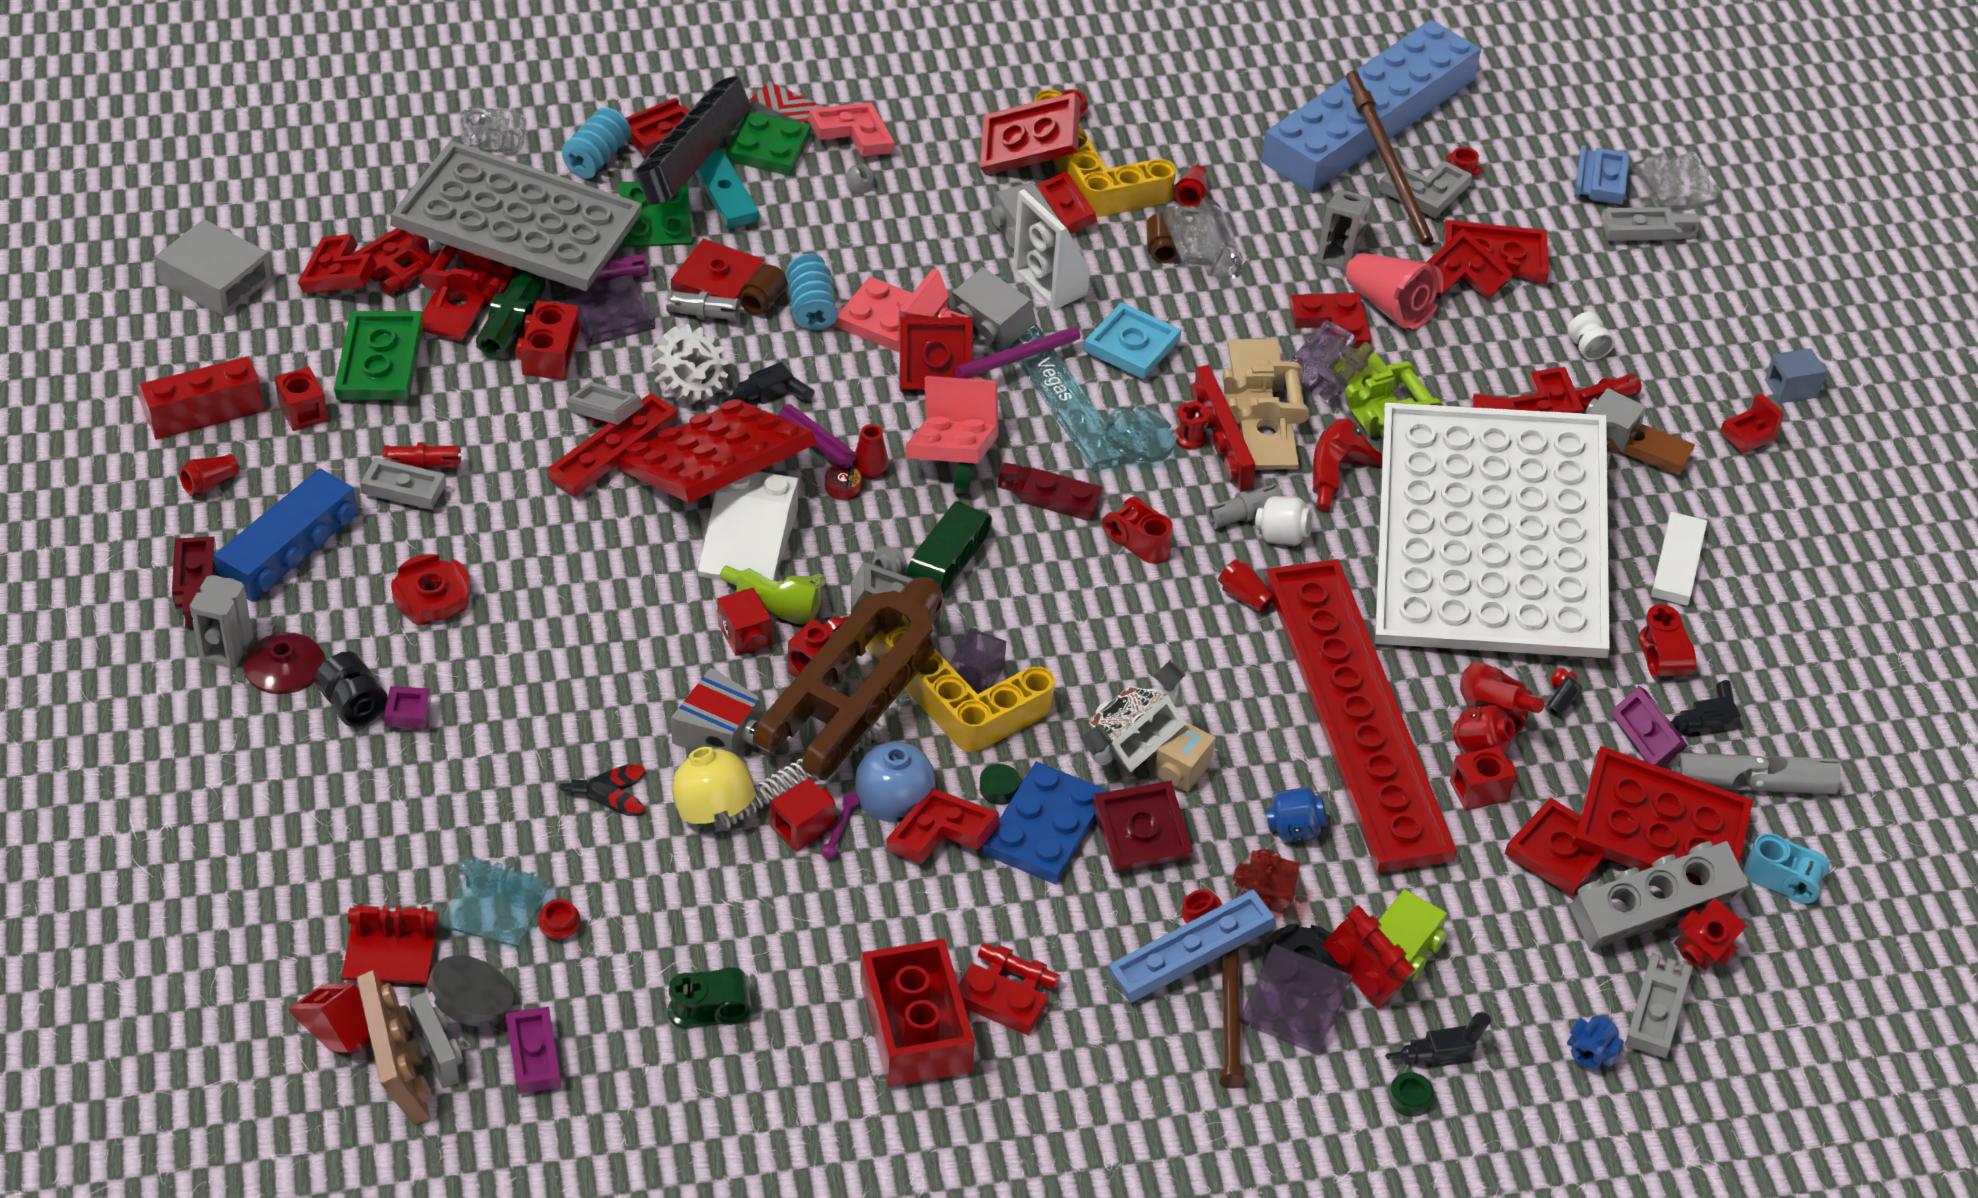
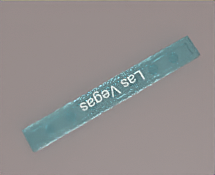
(1068, 403)

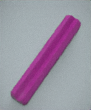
(824, 440)

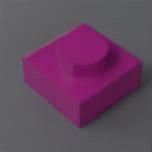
(407, 707)

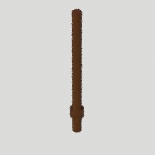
(1365, 104)

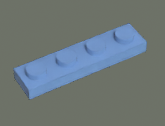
(1192, 946)

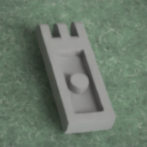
(1658, 1007)

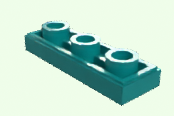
(726, 191)

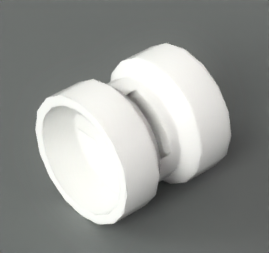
(1589, 333)

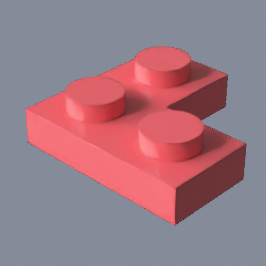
(853, 120)

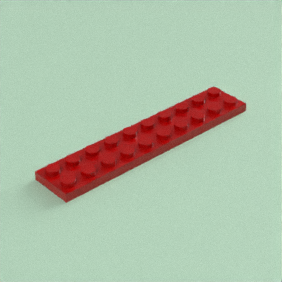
(1360, 717)

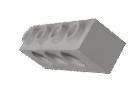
(1604, 924)

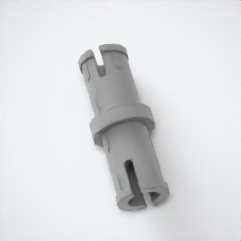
(703, 305)
(1241, 507)

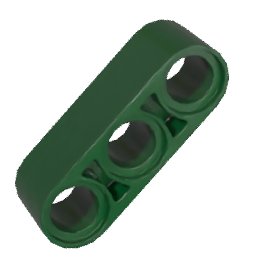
(950, 545)

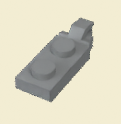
(1648, 224)

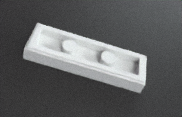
(1679, 558)

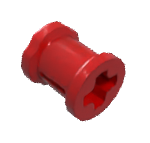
(1191, 425)

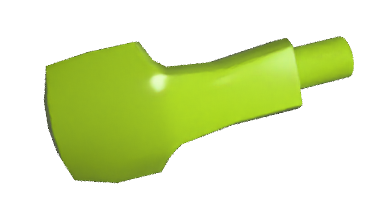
(792, 600)

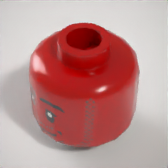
(1483, 729)

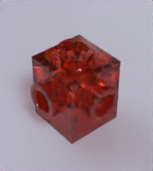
(1269, 876)

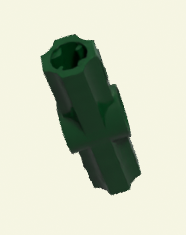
(508, 313)

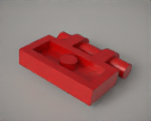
(394, 251)
(1369, 956)
(1004, 999)

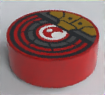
(842, 482)

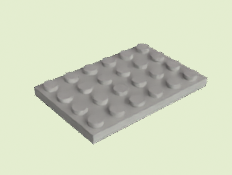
(516, 215)

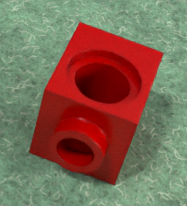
(301, 398)
(806, 645)
(1483, 778)

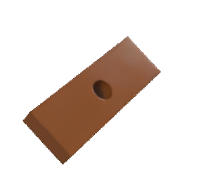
(1657, 449)

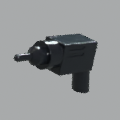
(770, 384)
(1710, 715)
(1445, 1045)

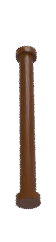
(1231, 1075)

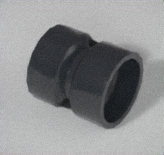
(351, 688)

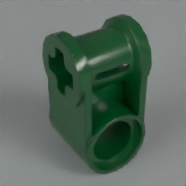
(713, 998)

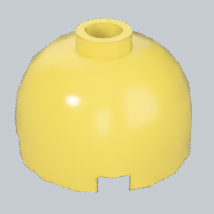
(711, 784)

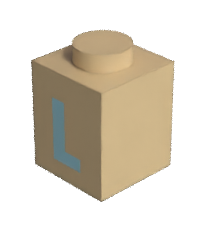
(1185, 757)

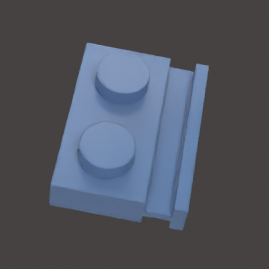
(1602, 175)

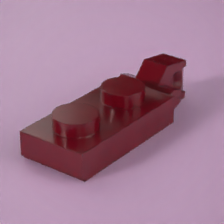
(1051, 490)
(190, 568)

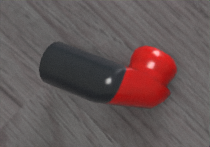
(1565, 694)

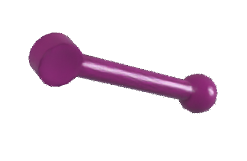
(850, 803)

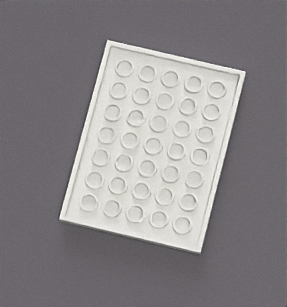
(1493, 531)

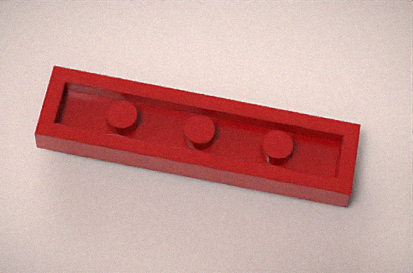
(1226, 433)
(601, 451)

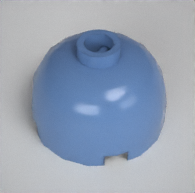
(893, 780)

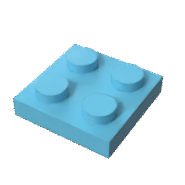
(1132, 340)

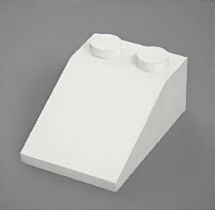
(1047, 255)
(750, 525)

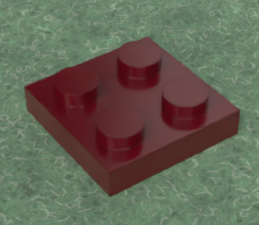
(1142, 826)

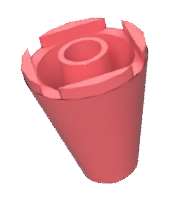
(1397, 287)

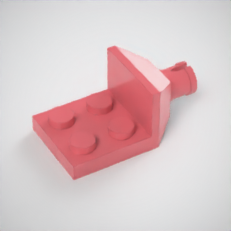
(877, 308)
(958, 420)

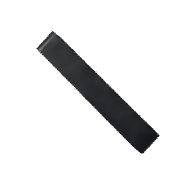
(692, 140)

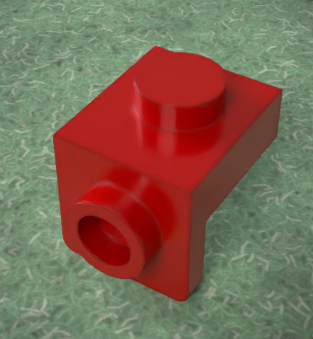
(1754, 426)

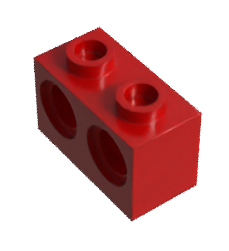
(549, 340)

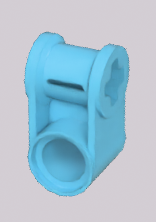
(1784, 866)

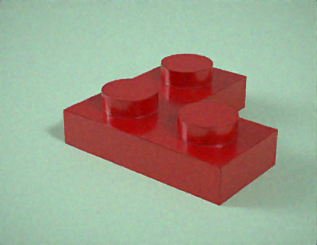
(1470, 260)
(334, 266)
(1339, 308)
(1552, 393)
(940, 817)

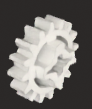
(688, 365)

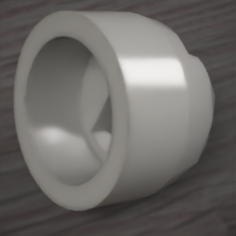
(854, 178)

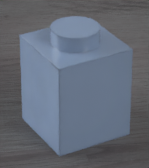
(1795, 375)

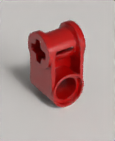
(1143, 530)
(1666, 643)

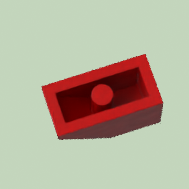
(334, 1017)

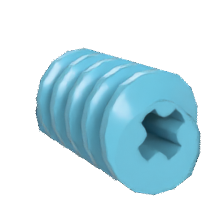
(595, 142)
(811, 292)

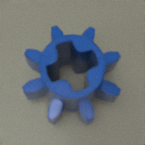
(1595, 1042)

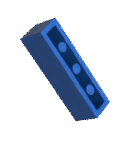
(287, 533)

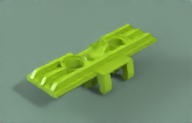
(1380, 382)

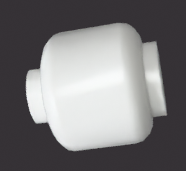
(1284, 520)

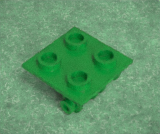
(659, 223)

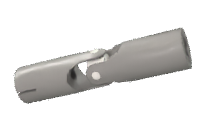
(1762, 773)

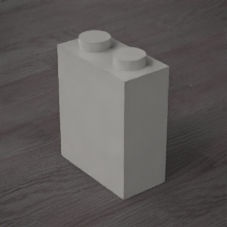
(213, 267)

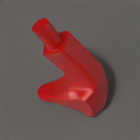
(1338, 444)
(1491, 686)

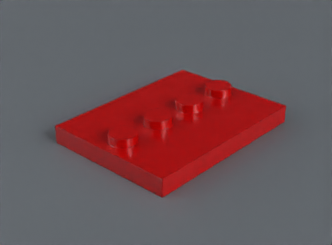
(1649, 812)

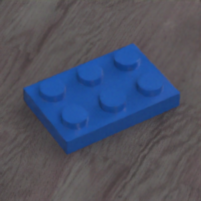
(1044, 823)

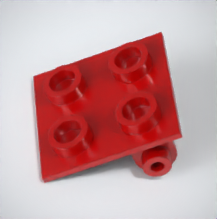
(390, 943)

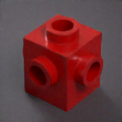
(1709, 935)

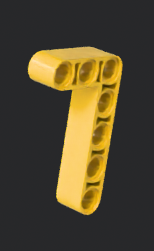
(1119, 187)
(967, 717)

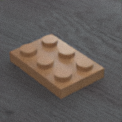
(393, 1048)

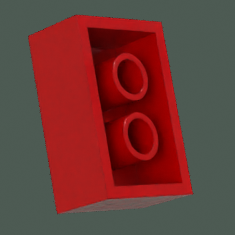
(916, 1012)

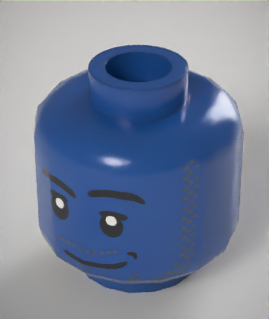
(1297, 815)

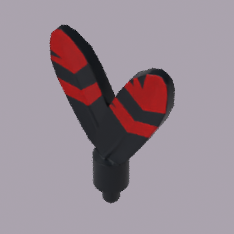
(607, 789)

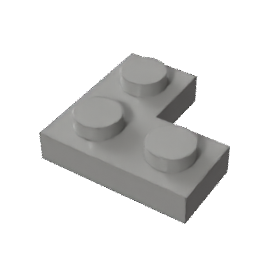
(1435, 190)

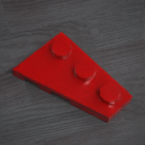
(1518, 248)

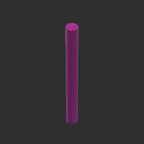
(1017, 353)

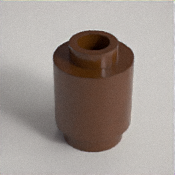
(1159, 240)
(763, 289)

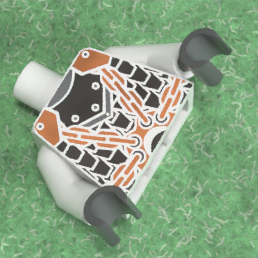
(1136, 721)

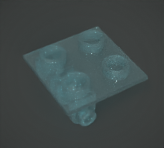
(494, 902)

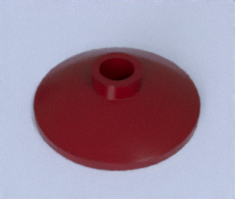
(283, 663)

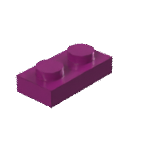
(1648, 727)
(533, 1050)

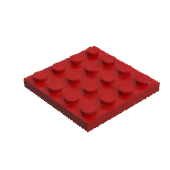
(714, 450)

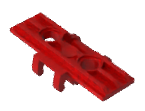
(475, 284)

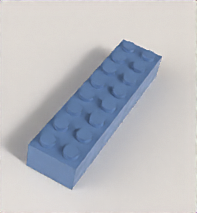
(1405, 83)

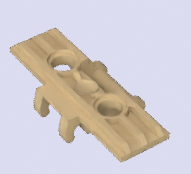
(1249, 394)

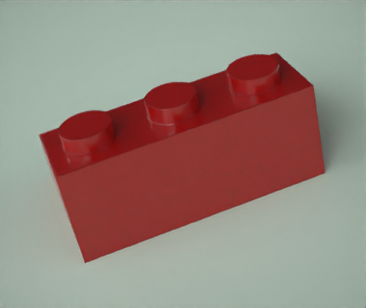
(201, 397)

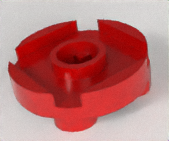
(430, 605)

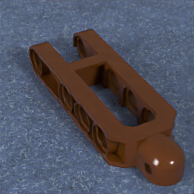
(853, 716)

